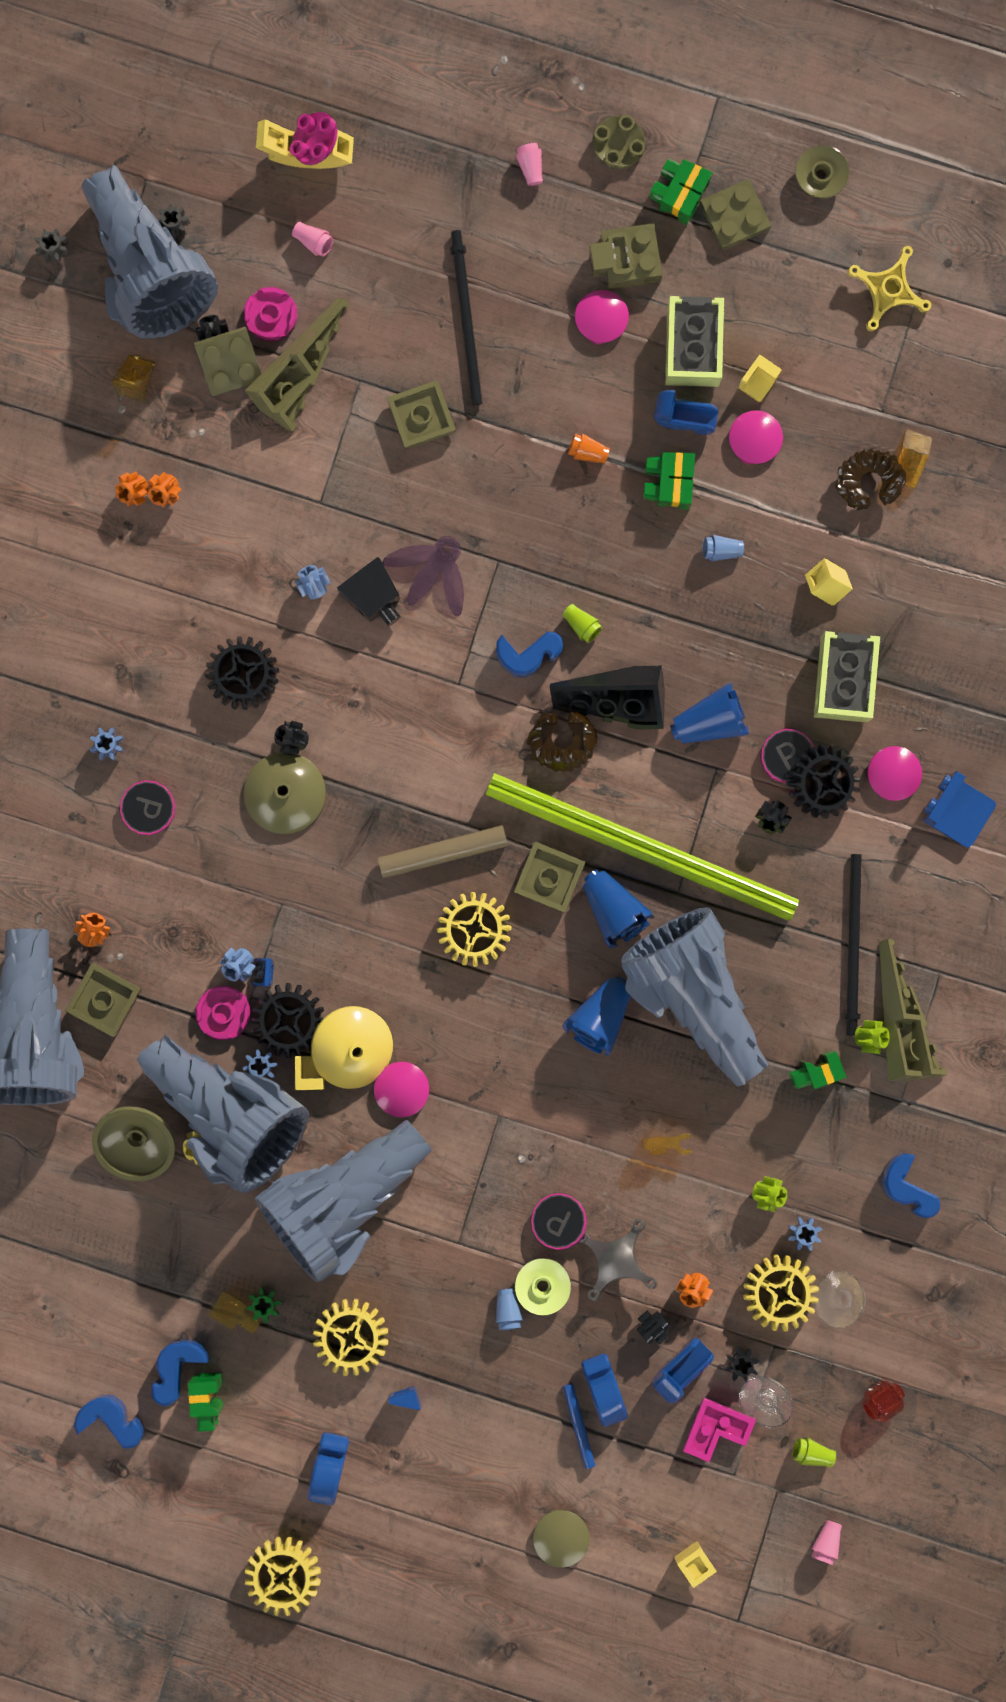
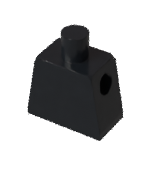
(372, 593)

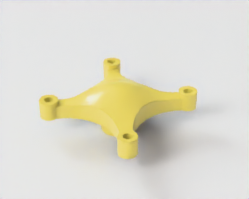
(889, 288)

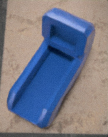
(685, 414)
(531, 659)
(925, 1204)
(170, 1366)
(682, 1370)
(604, 1390)
(114, 1416)
(328, 1469)

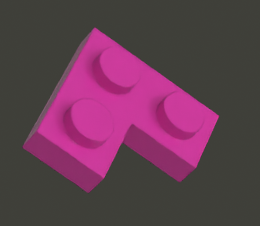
(715, 1421)

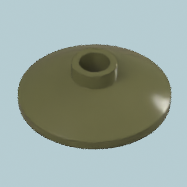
(824, 160)

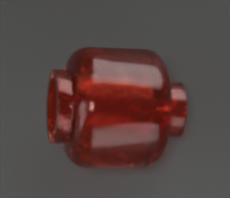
(883, 1401)

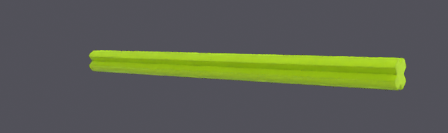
(642, 847)

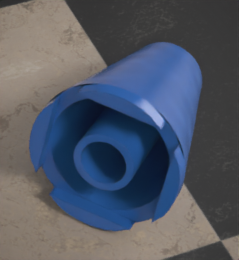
(711, 718)
(615, 908)
(600, 1017)

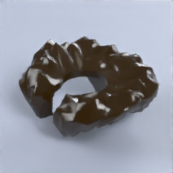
(865, 462)
(562, 758)

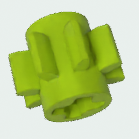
(872, 1037)
(769, 1194)

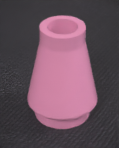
(530, 162)
(314, 239)
(827, 1543)

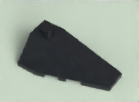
(622, 695)

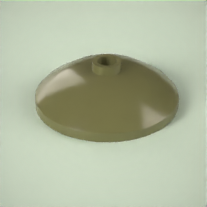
(295, 809)
(133, 1155)

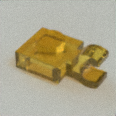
(658, 1145)
(230, 1311)

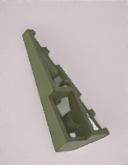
(284, 384)
(909, 1050)

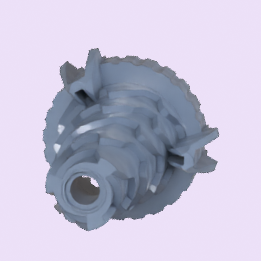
(155, 280)
(687, 970)
(35, 1058)
(242, 1117)
(322, 1208)

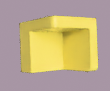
(759, 378)
(828, 582)
(306, 1075)
(695, 1564)

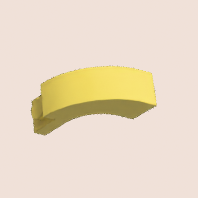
(277, 142)

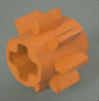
(131, 489)
(163, 489)
(91, 929)
(694, 1290)

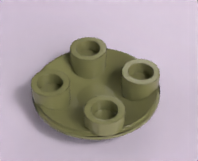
(619, 142)
(561, 1538)

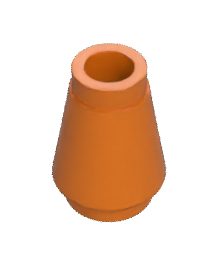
(587, 449)

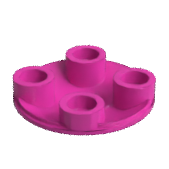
(314, 138)
(601, 316)
(755, 437)
(894, 773)
(401, 1089)

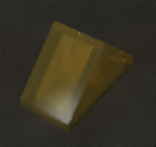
(133, 377)
(914, 455)

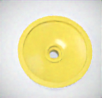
(342, 1033)

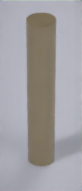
(442, 851)

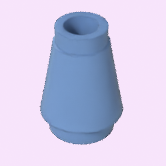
(721, 548)
(507, 1311)

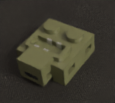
(627, 257)

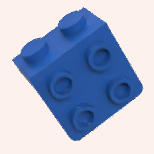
(958, 810)

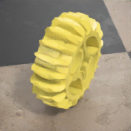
(480, 906)
(774, 1304)
(362, 1342)
(274, 1566)

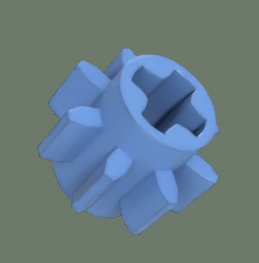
(312, 582)
(99, 742)
(237, 964)
(264, 1059)
(812, 1237)

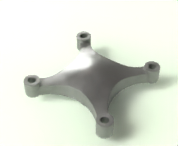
(617, 1260)

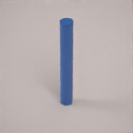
(579, 1426)

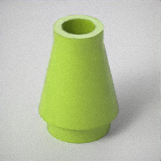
(582, 623)
(812, 1453)

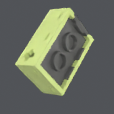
(694, 341)
(846, 677)

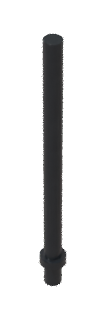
(458, 251)
(853, 945)

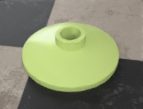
(544, 1301)

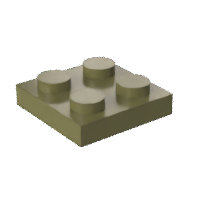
(735, 214)
(228, 361)
(421, 415)
(549, 877)
(103, 999)

